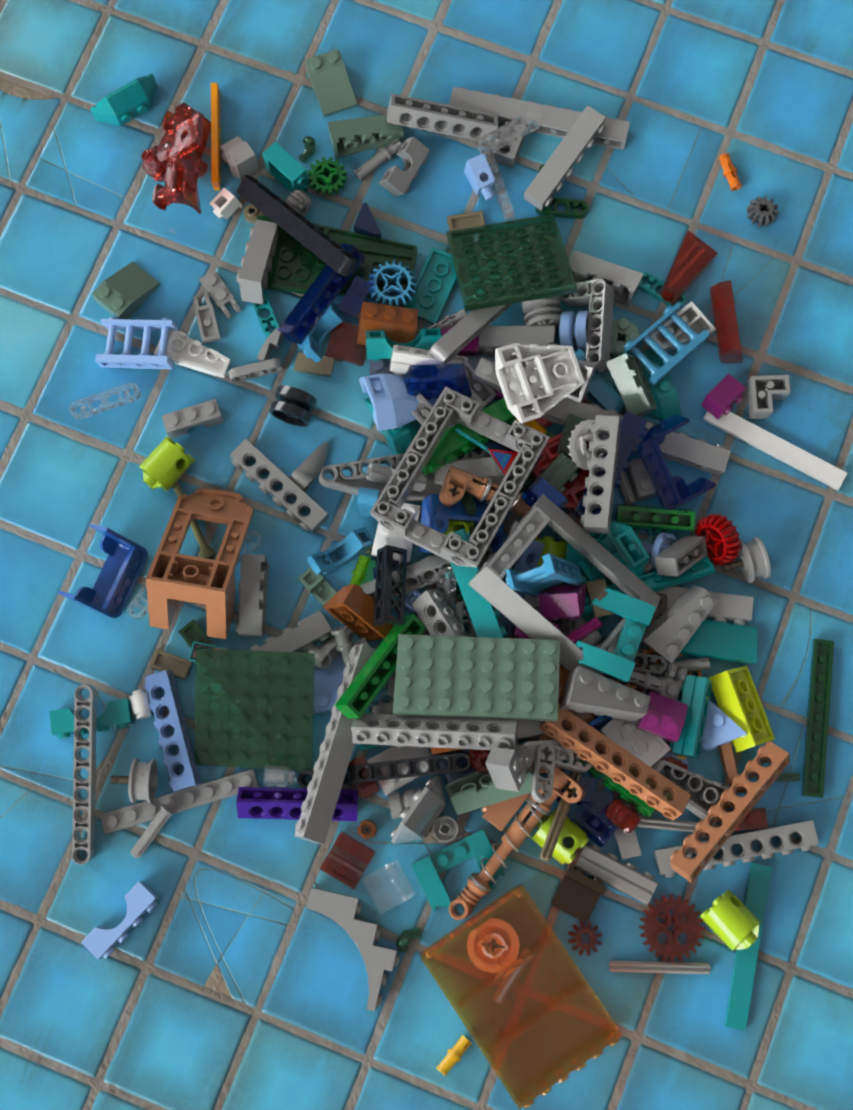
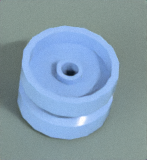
(574, 329)

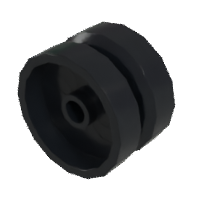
(293, 406)

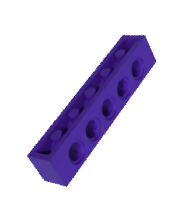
(287, 803)

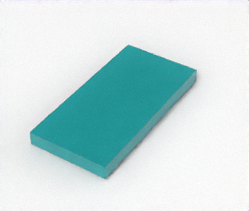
(434, 286)
(723, 642)

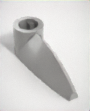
(310, 468)
(327, 652)

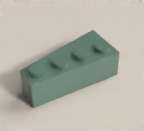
(362, 134)
(479, 791)

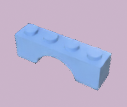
(102, 940)

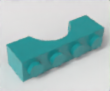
(380, 346)
(117, 714)

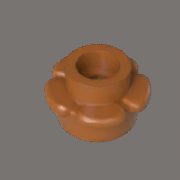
(367, 834)

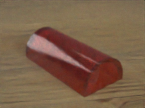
(725, 323)

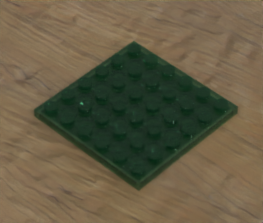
(510, 262)
(254, 708)

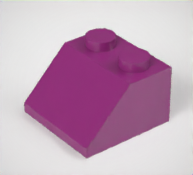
(562, 601)
(663, 718)

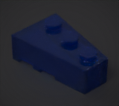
(432, 379)

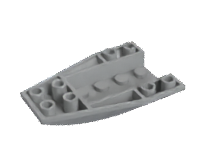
(422, 814)

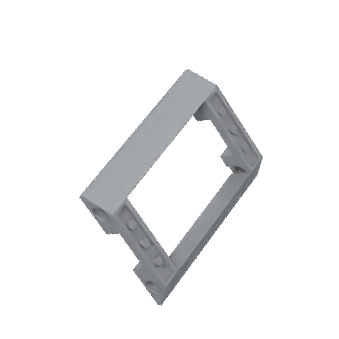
(465, 411)
(523, 615)

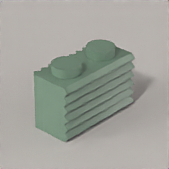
(560, 472)

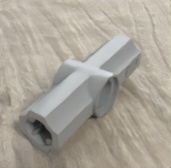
(383, 473)

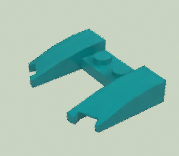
(621, 662)
(427, 869)

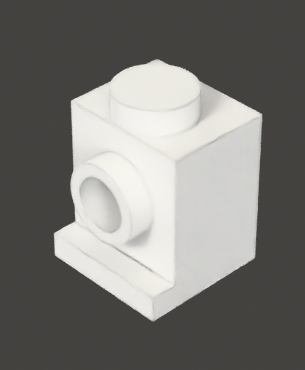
(225, 204)

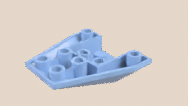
(390, 400)

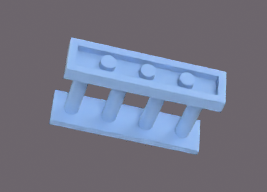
(143, 360)

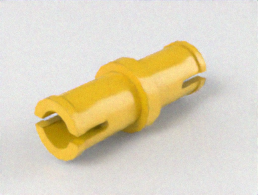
(453, 1055)

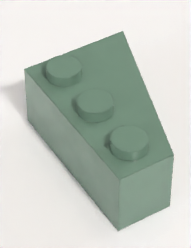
(632, 384)

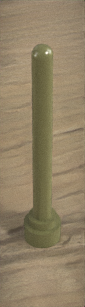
(206, 551)

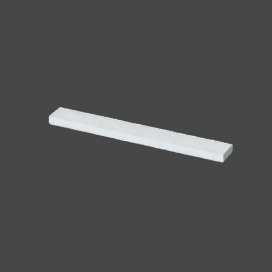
(778, 449)

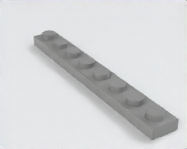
(178, 801)

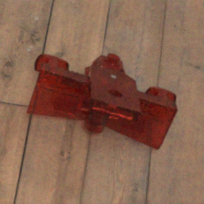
(178, 158)

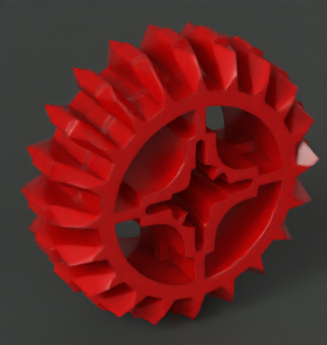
(720, 537)

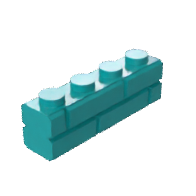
(695, 695)

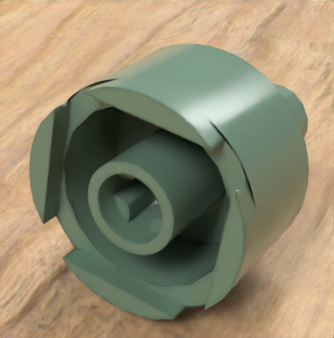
(624, 331)

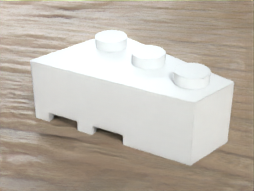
(693, 318)

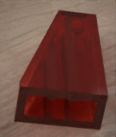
(687, 267)

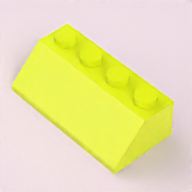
(741, 703)

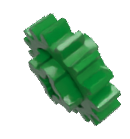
(318, 178)

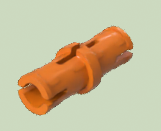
(730, 172)

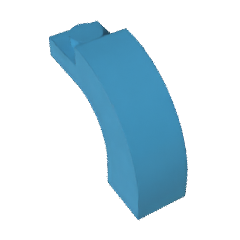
(312, 344)
(342, 553)

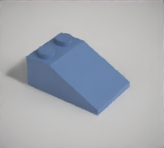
(327, 684)

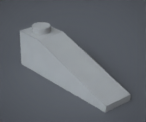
(480, 467)

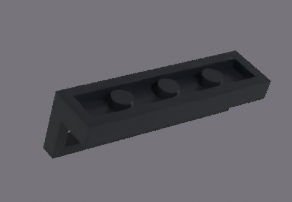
(385, 584)

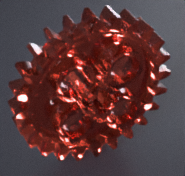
(690, 927)

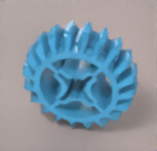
(384, 275)

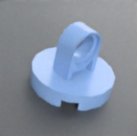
(662, 542)

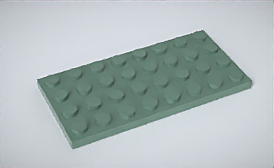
(477, 677)

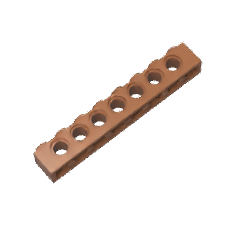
(602, 752)
(692, 867)

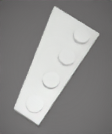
(194, 355)

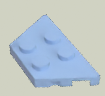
(719, 729)

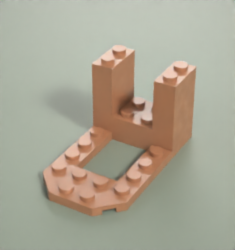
(196, 578)

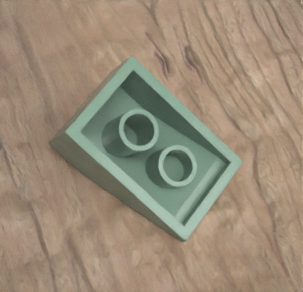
(330, 82)
(125, 291)

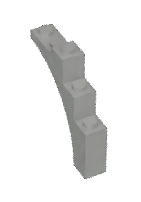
(376, 958)

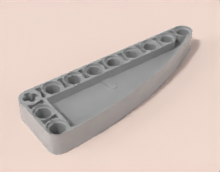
(358, 478)

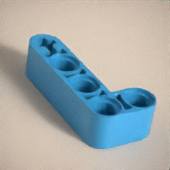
(600, 392)
(366, 500)

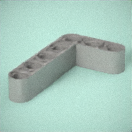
(600, 300)

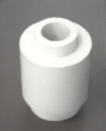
(140, 704)

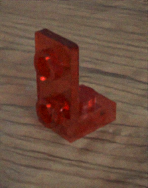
(365, 789)

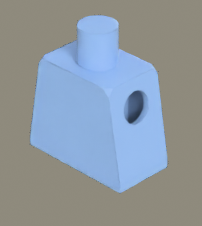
(480, 176)

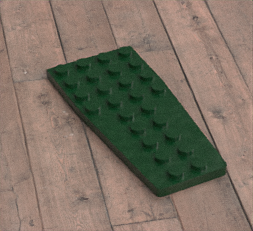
(297, 267)

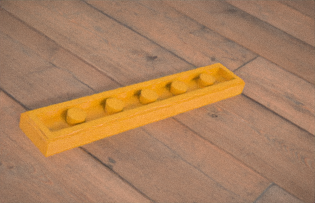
(215, 136)

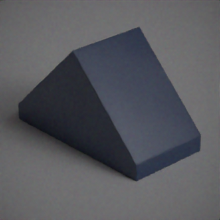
(366, 223)

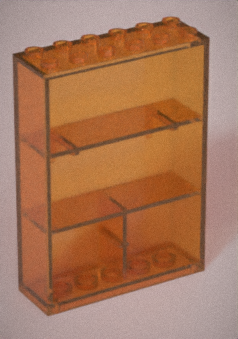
(547, 1016)

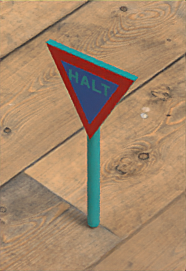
(502, 458)

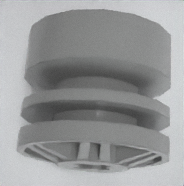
(542, 312)

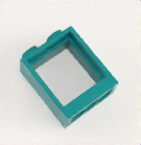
(285, 168)

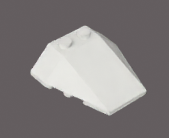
(536, 377)

